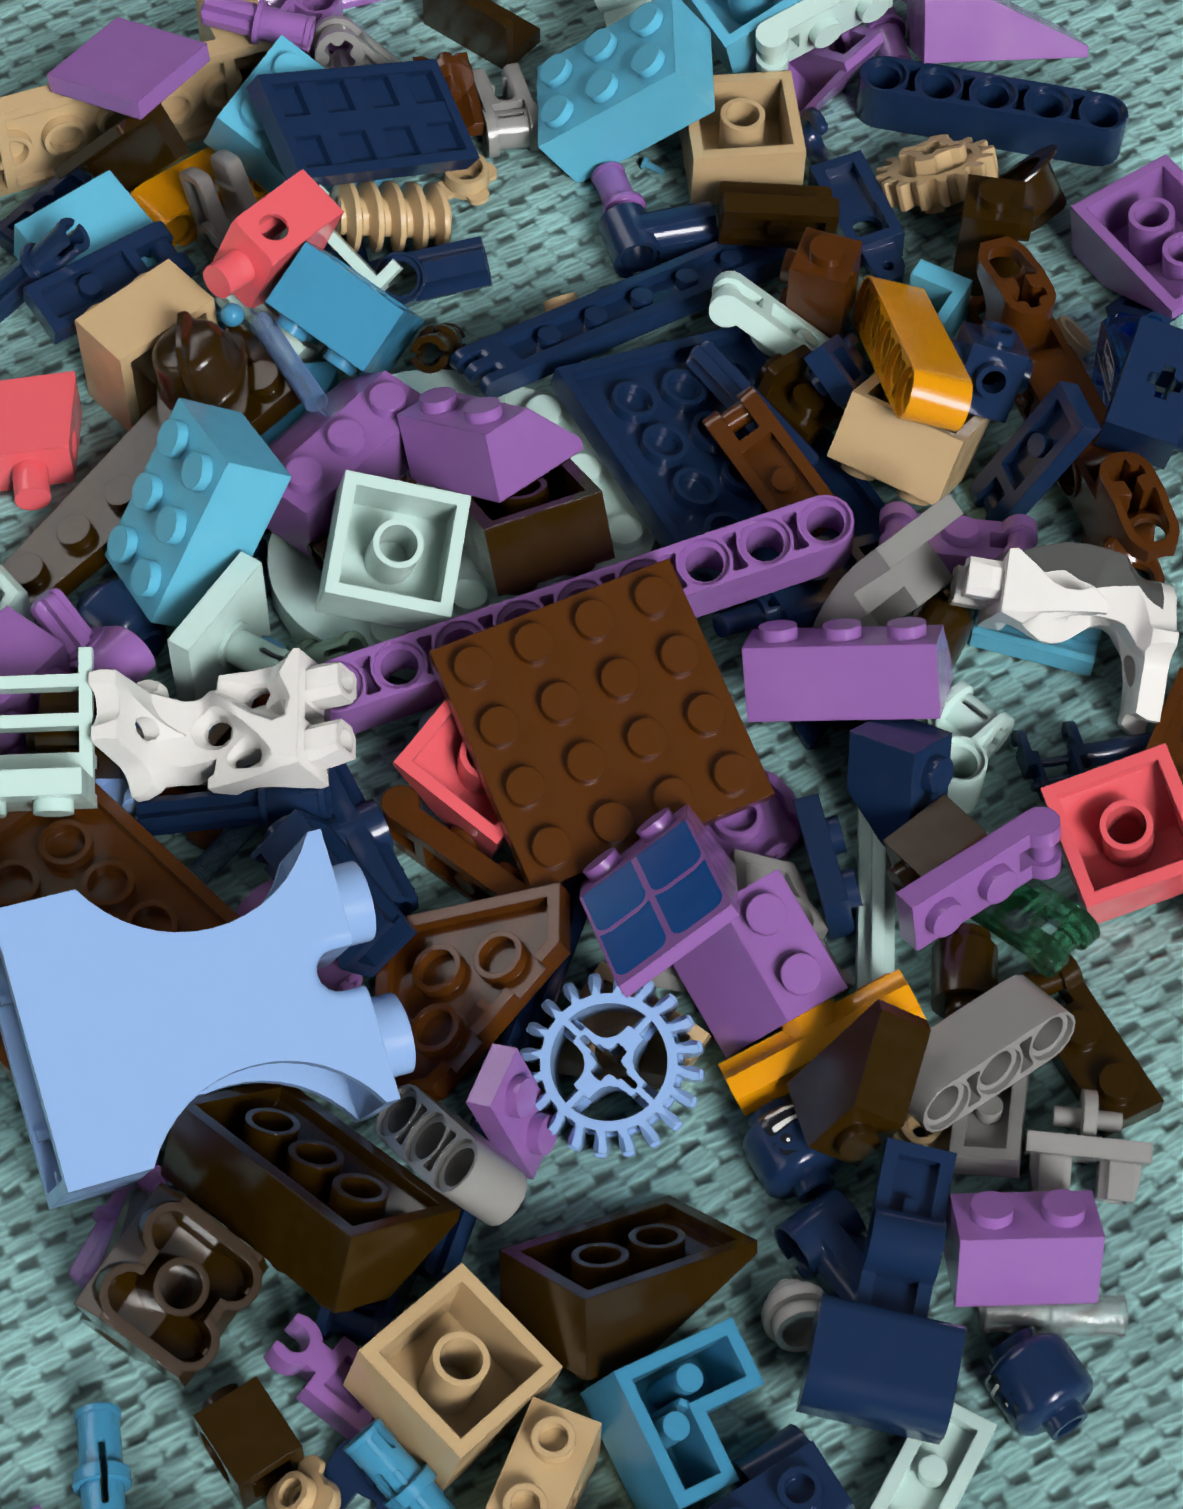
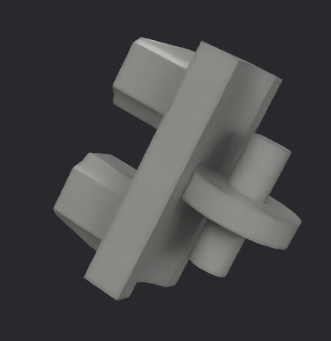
(1116, 1160)

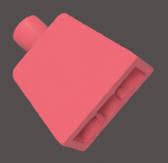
(254, 255)
(38, 436)

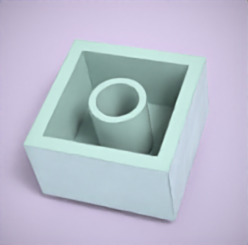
(393, 552)

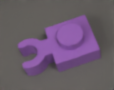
(324, 1372)

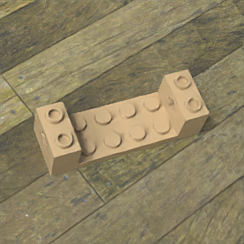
(47, 128)

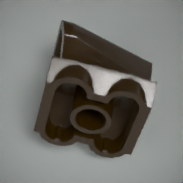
(169, 1283)

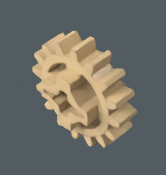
(935, 172)

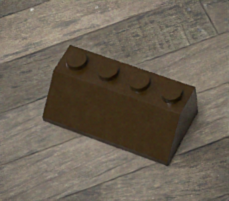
(306, 1192)

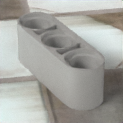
(987, 1050)
(452, 1156)

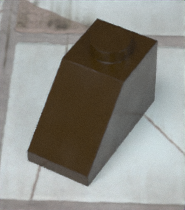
(861, 1083)

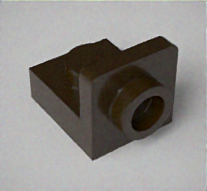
(796, 397)

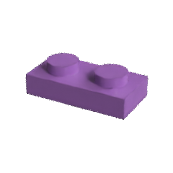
(506, 1109)

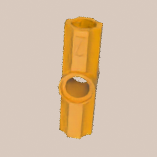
(767, 1067)

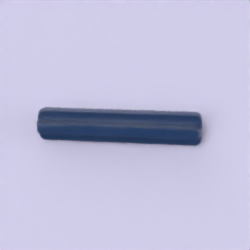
(727, 381)

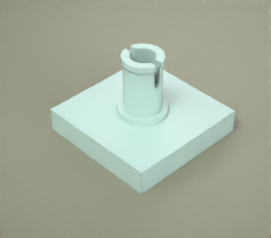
(224, 632)

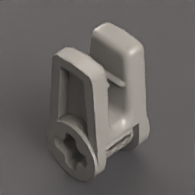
(362, 47)
(509, 121)
(209, 215)

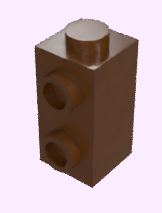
(822, 280)

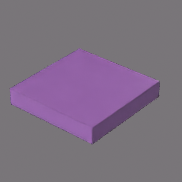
(128, 68)

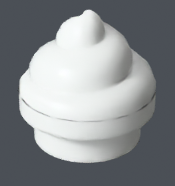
(790, 1313)

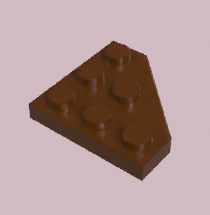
(473, 976)

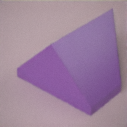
(828, 70)

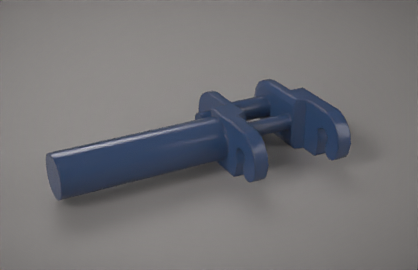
(1078, 756)

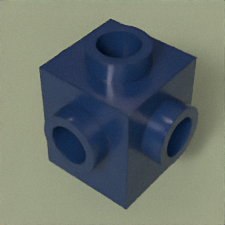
(996, 366)

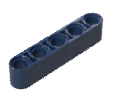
(1001, 109)

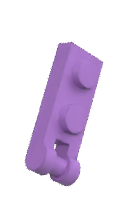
(980, 876)

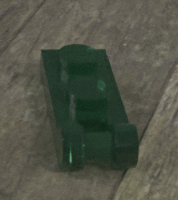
(1024, 913)

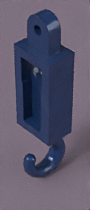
(859, 200)

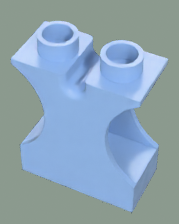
(133, 1022)

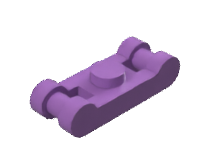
(965, 535)

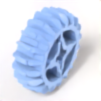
(633, 1041)

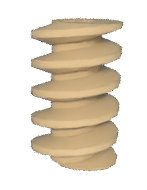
(393, 213)

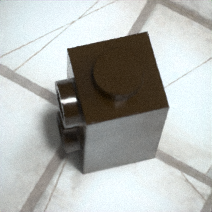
(989, 212)

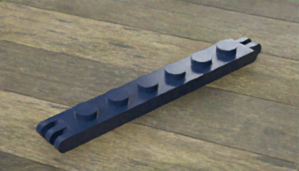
(608, 317)

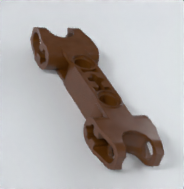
(1110, 491)

